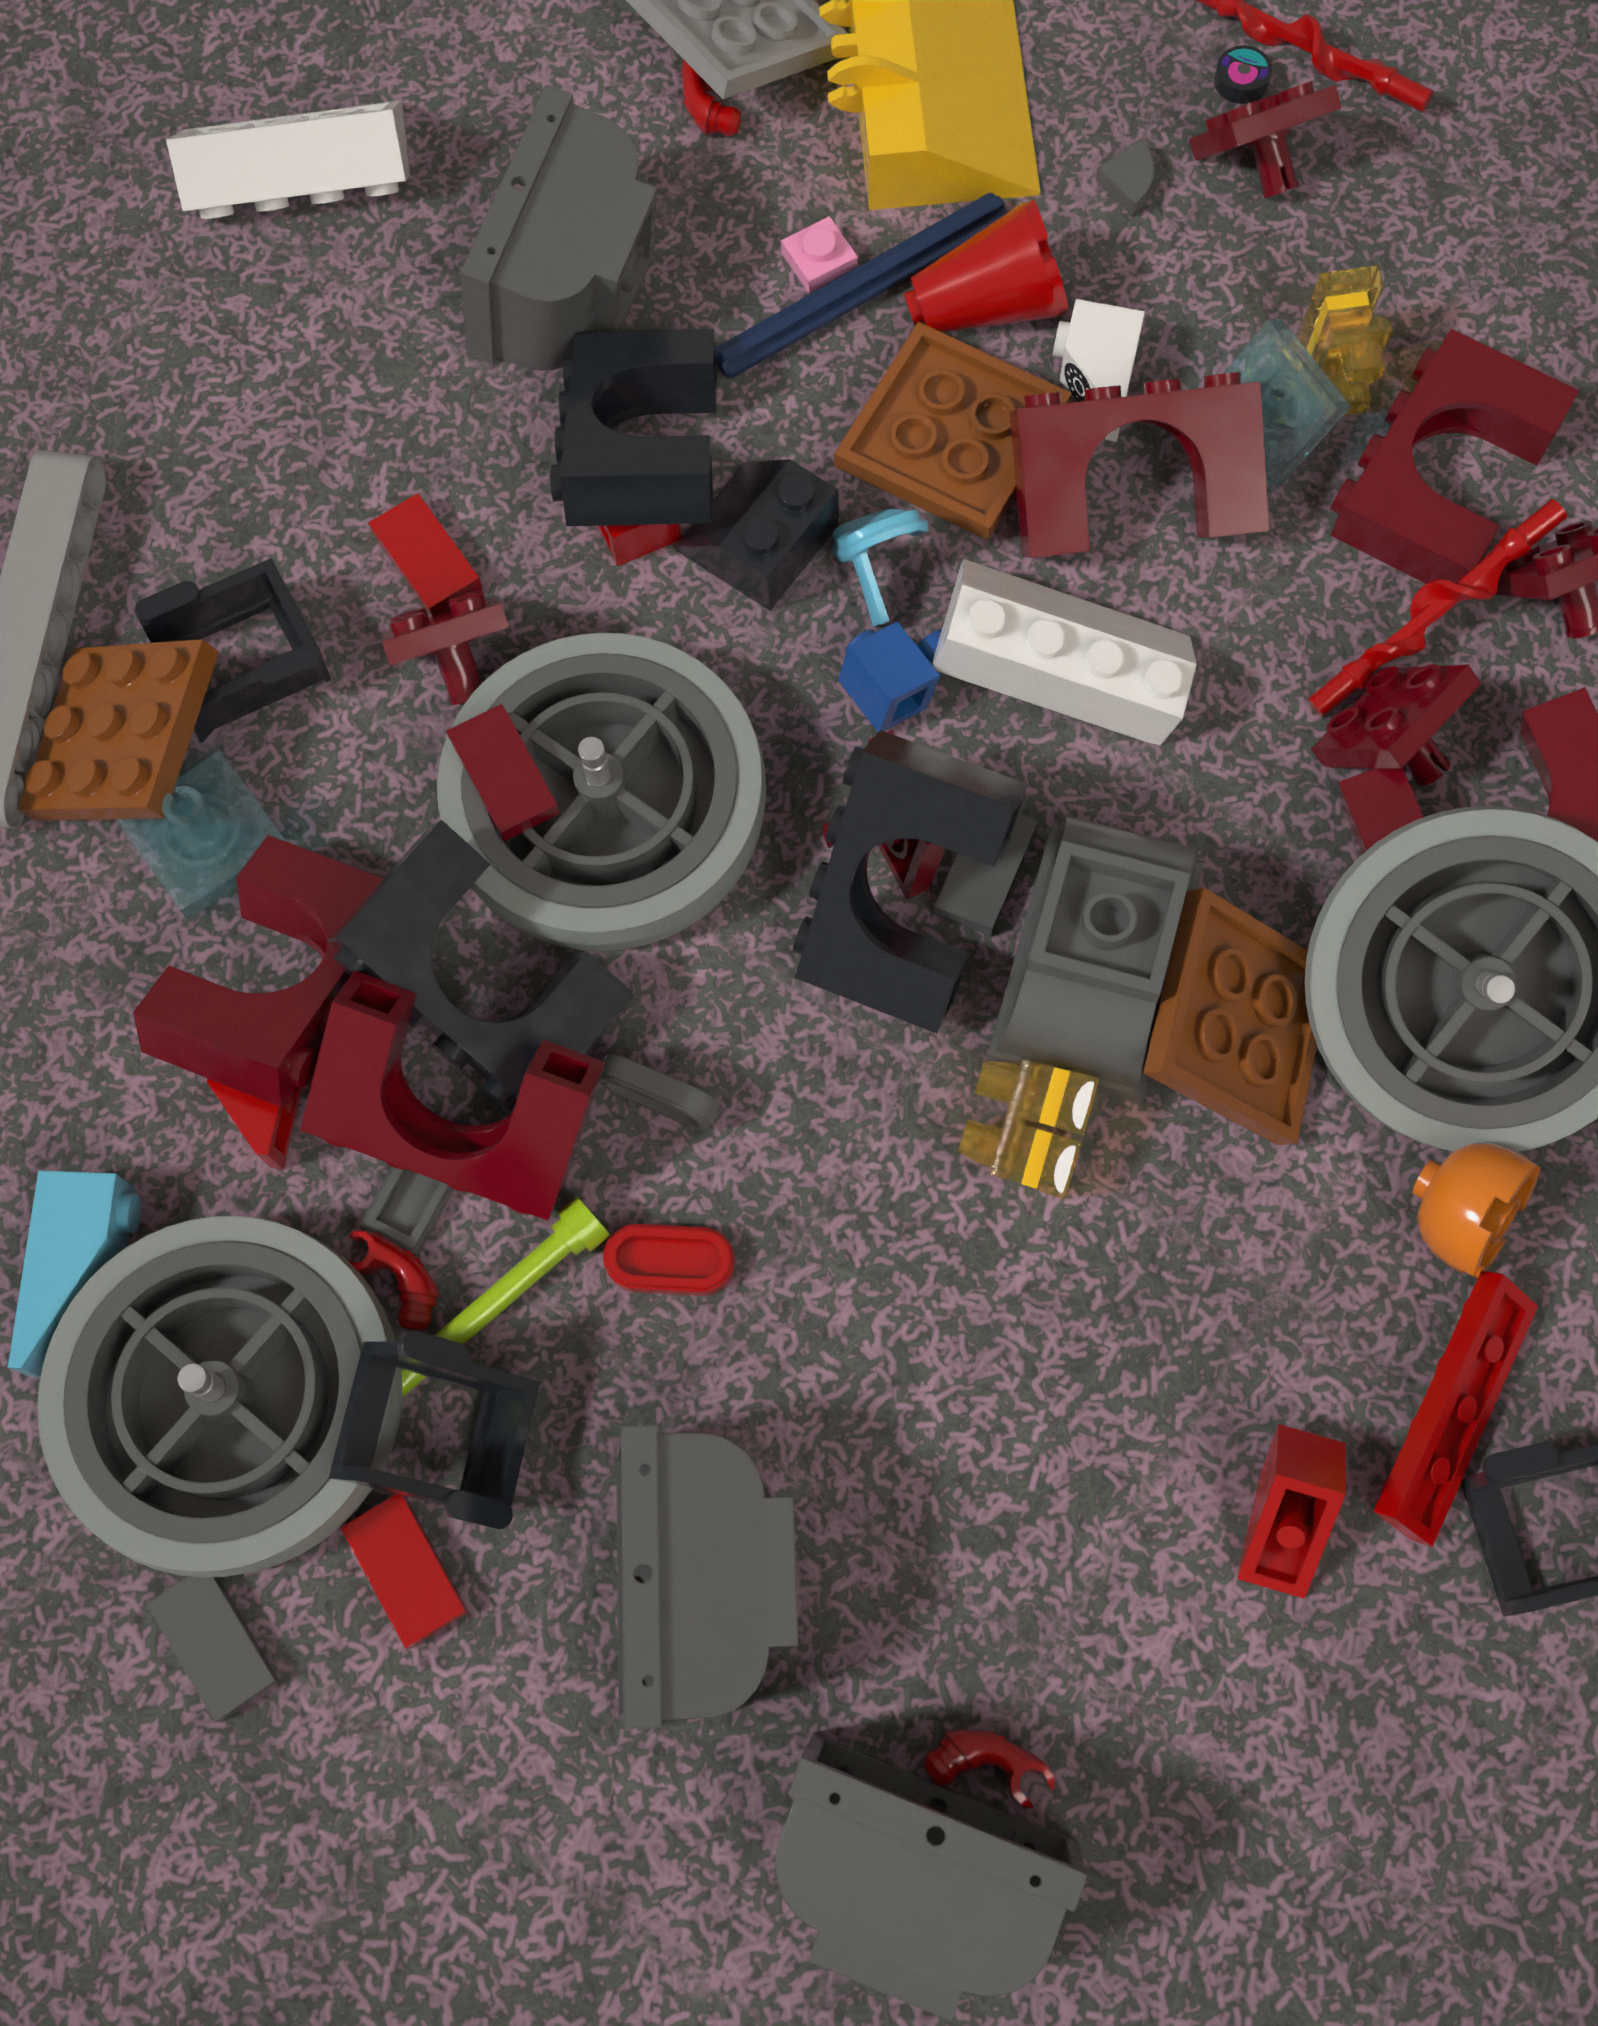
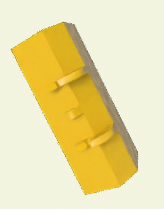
(935, 99)

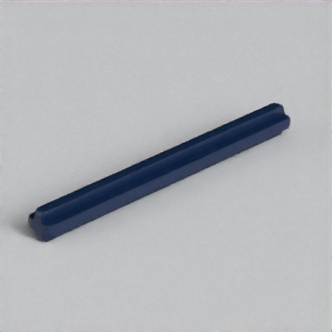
(856, 287)

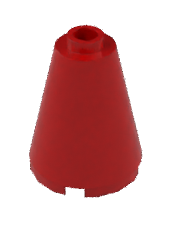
(992, 278)

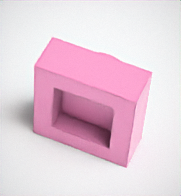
(819, 254)

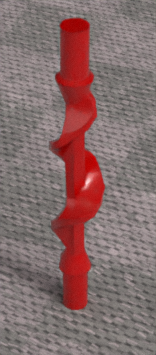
(1326, 59)
(1434, 601)

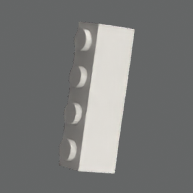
(289, 158)
(1065, 654)

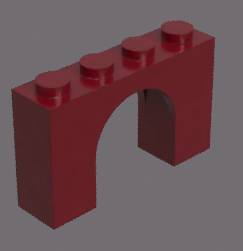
(1462, 391)
(1213, 424)
(1563, 749)
(261, 1039)
(367, 1106)

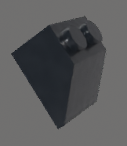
(764, 528)

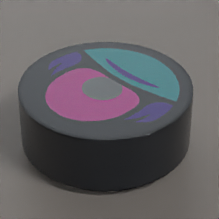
(1242, 74)

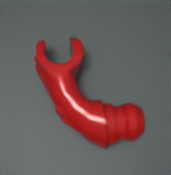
(704, 109)
(414, 1282)
(971, 1749)

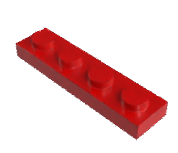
(1456, 1408)

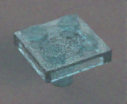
(1295, 398)
(205, 836)

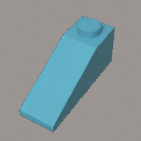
(72, 1233)

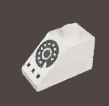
(1098, 348)

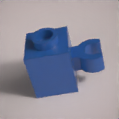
(890, 674)

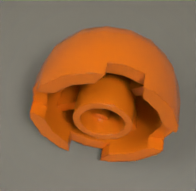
(1472, 1203)

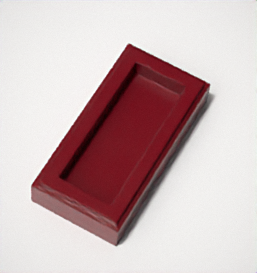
(503, 772)

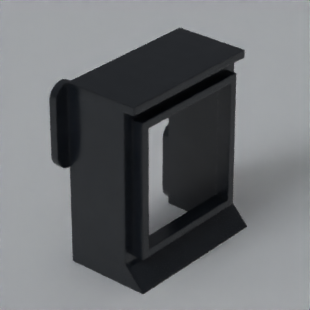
(193, 614)
(496, 1441)
(1496, 1530)

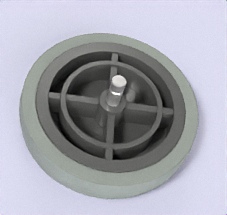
(650, 789)
(1464, 979)
(208, 1396)

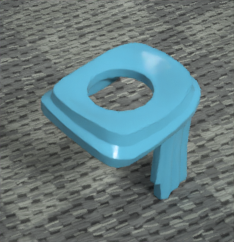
(858, 535)

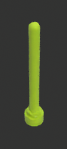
(573, 1233)

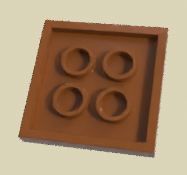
(943, 430)
(118, 731)
(1235, 1019)

